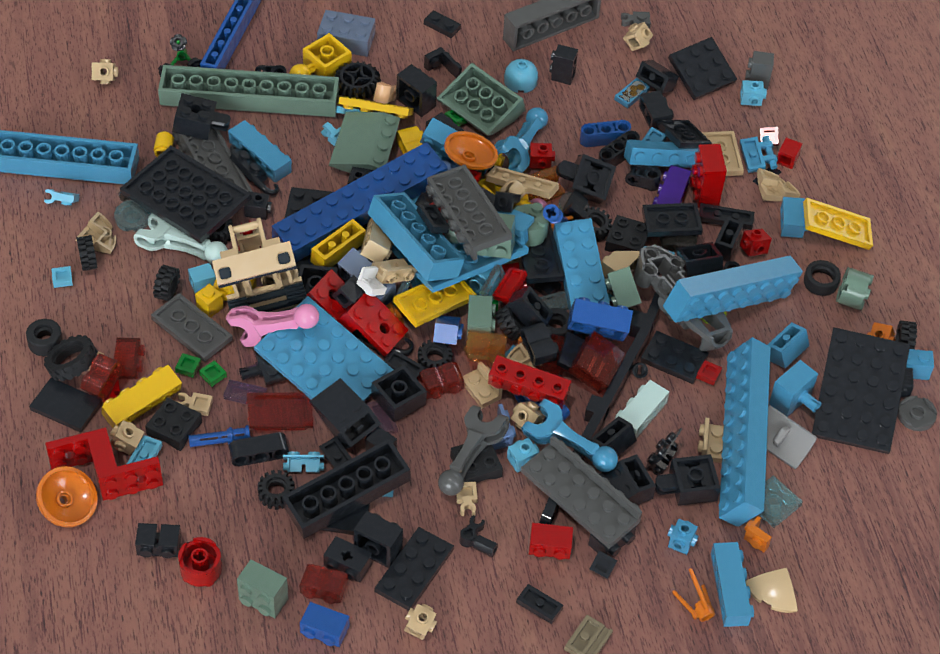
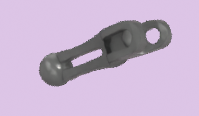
(478, 437)

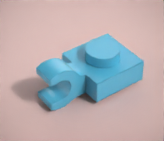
(330, 132)
(65, 197)

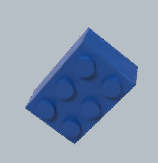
(599, 317)

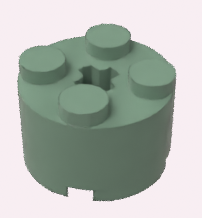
(539, 229)
(854, 288)

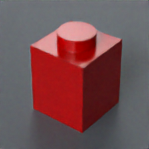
(789, 153)

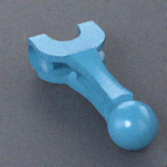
(517, 146)
(603, 457)

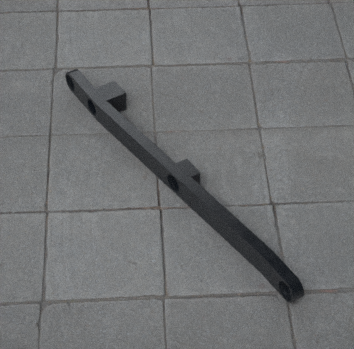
(599, 407)

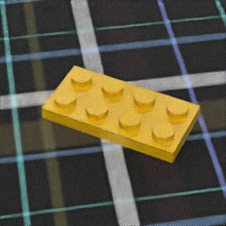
(370, 106)
(837, 223)
(423, 306)

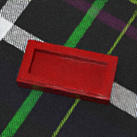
(509, 284)

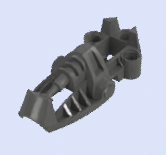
(657, 260)

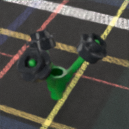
(178, 44)

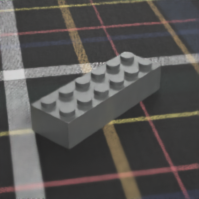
(546, 19)

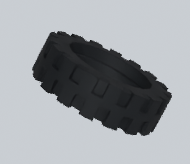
(63, 350)

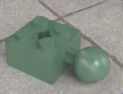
(501, 250)

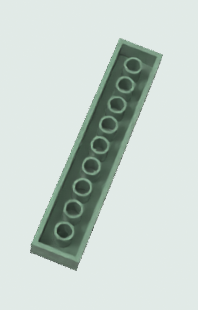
(251, 90)

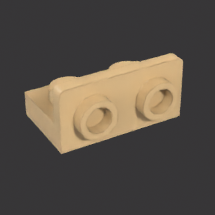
(394, 271)
(478, 387)
(711, 440)

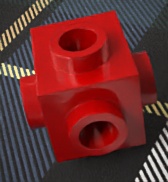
(541, 155)
(755, 242)

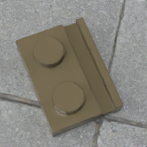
(588, 637)

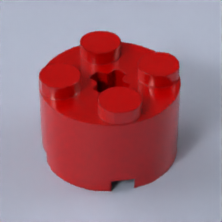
(200, 562)

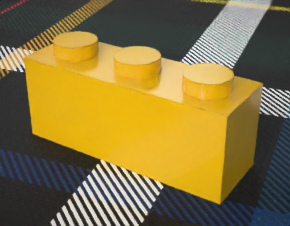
(338, 244)

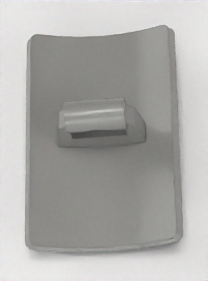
(787, 438)

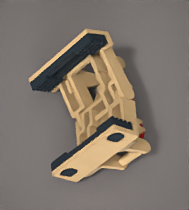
(257, 259)

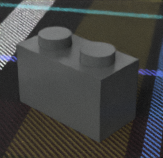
(760, 67)

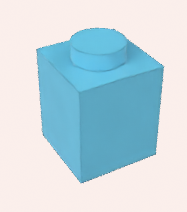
(201, 276)

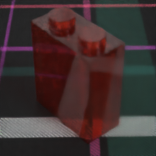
(596, 362)

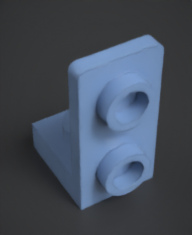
(510, 434)

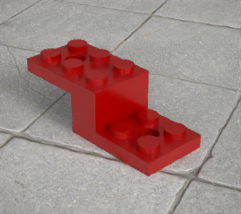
(364, 314)

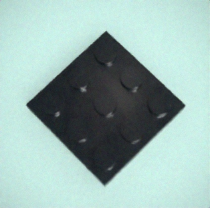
(702, 68)

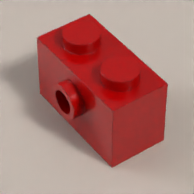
(550, 541)

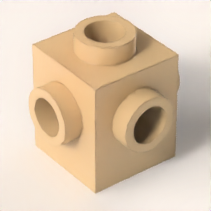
(638, 36)
(98, 71)
(526, 412)
(125, 437)
(417, 627)

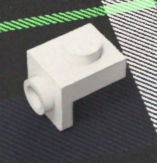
(369, 283)

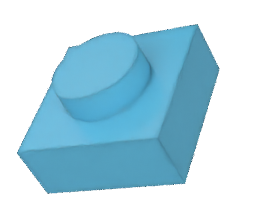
(62, 277)

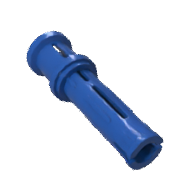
(553, 214)
(194, 440)

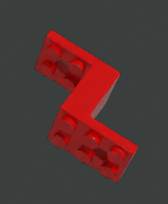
(96, 448)

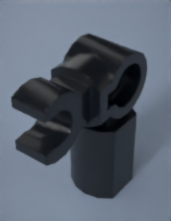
(469, 538)

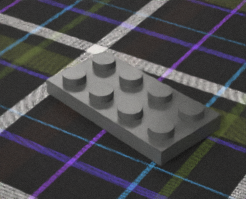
(191, 327)

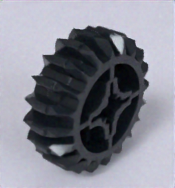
(357, 80)

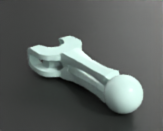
(167, 236)

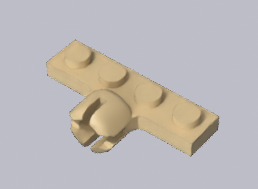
(521, 183)

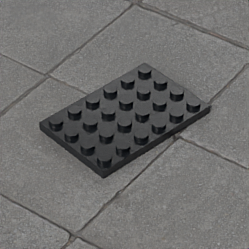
(186, 194)
(861, 390)

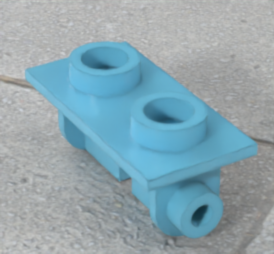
(295, 462)

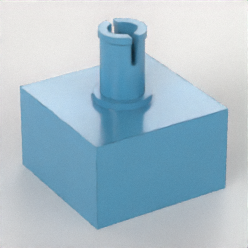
(795, 389)

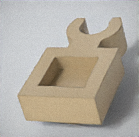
(198, 402)
(467, 497)

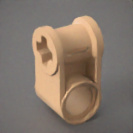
(384, 93)

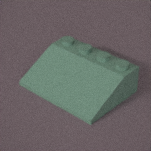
(482, 100)
(364, 140)

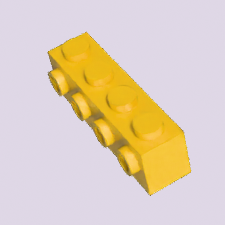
(141, 397)

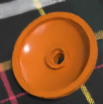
(470, 150)
(74, 488)

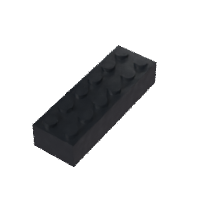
(346, 488)

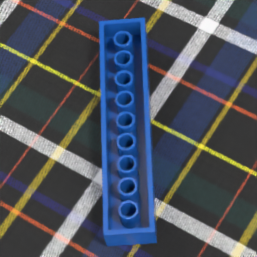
(353, 201)

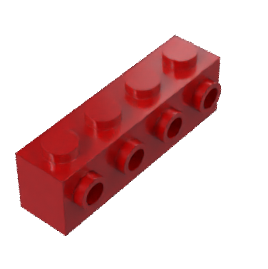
(528, 381)

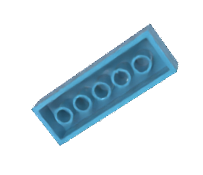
(427, 252)
(580, 261)

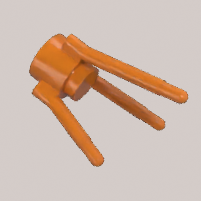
(703, 608)

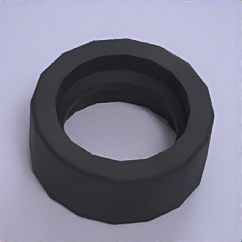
(823, 267)

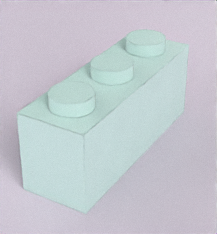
(644, 406)

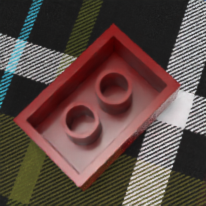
(708, 174)

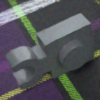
(636, 17)

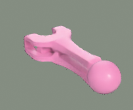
(261, 323)

